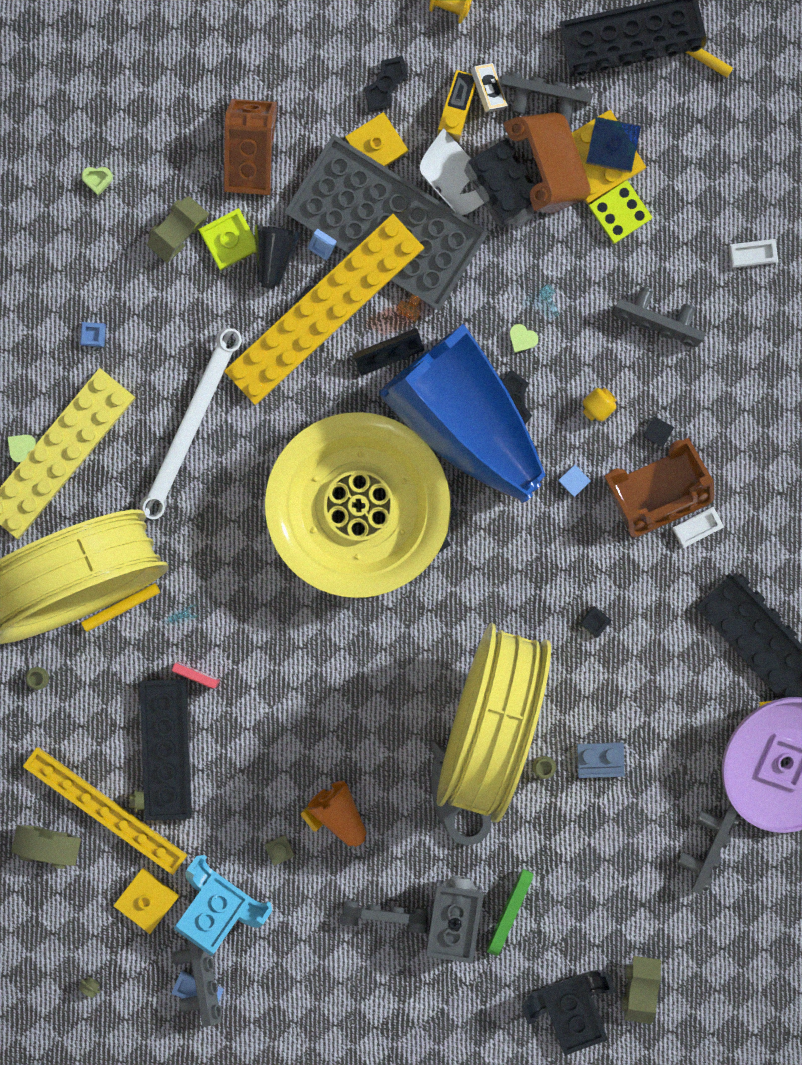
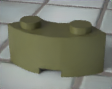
(183, 220)
(46, 846)
(641, 989)

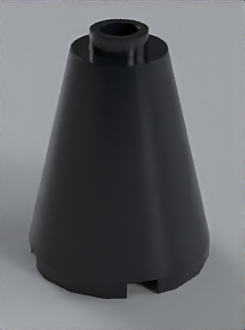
(273, 253)

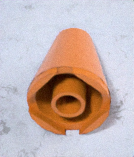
(339, 813)

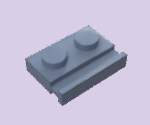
(600, 759)

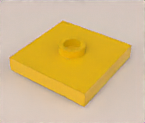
(378, 140)
(146, 900)

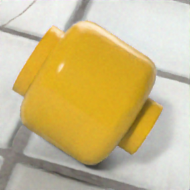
(599, 404)

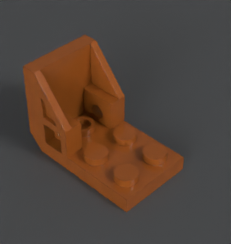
(249, 146)

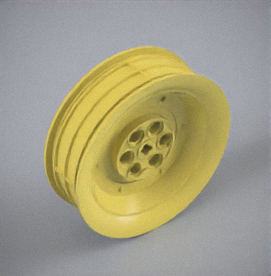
(303, 505)
(75, 573)
(494, 723)

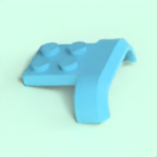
(216, 908)

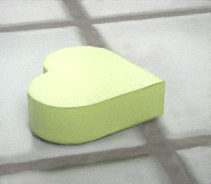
(97, 179)
(522, 339)
(20, 446)

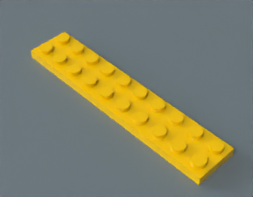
(324, 309)

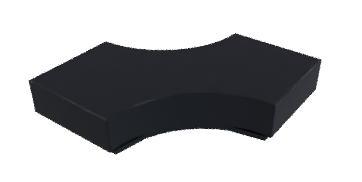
(380, 92)
(516, 388)

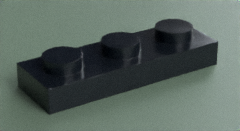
(388, 351)

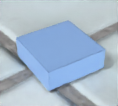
(322, 244)
(574, 480)

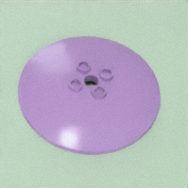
(752, 770)

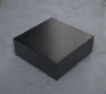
(658, 432)
(595, 622)

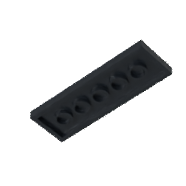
(166, 749)

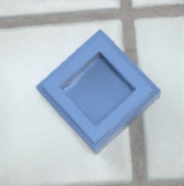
(92, 334)

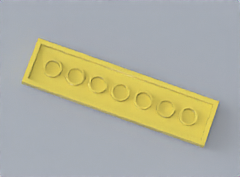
(61, 451)

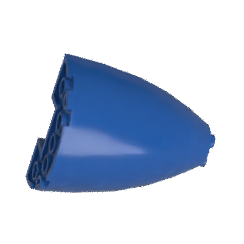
(467, 415)

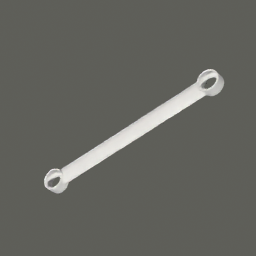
(190, 422)

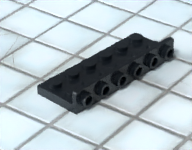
(632, 35)
(756, 634)

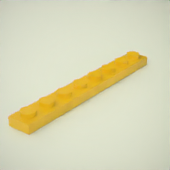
(105, 810)

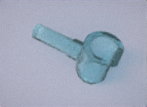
(546, 294)
(183, 614)

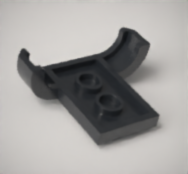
(572, 1009)

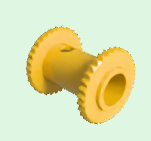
(459, 7)

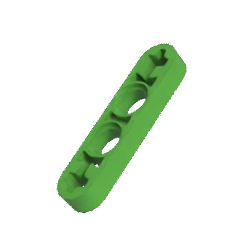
(509, 912)

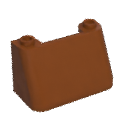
(557, 160)
(662, 489)

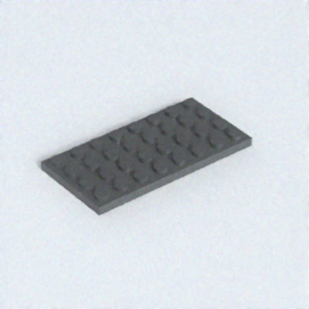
(354, 194)

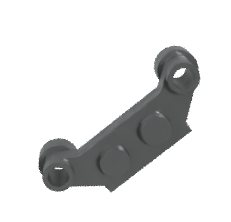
(353, 912)

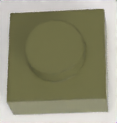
(279, 849)

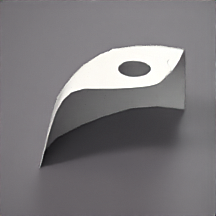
(444, 167)

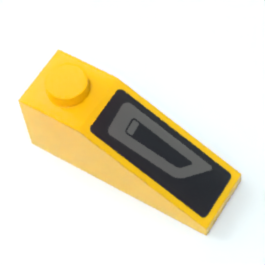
(457, 105)

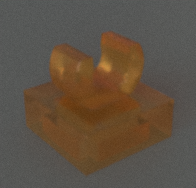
(410, 309)

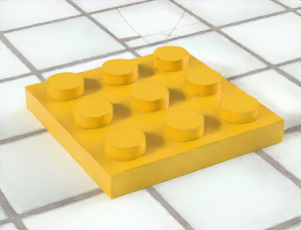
(600, 178)

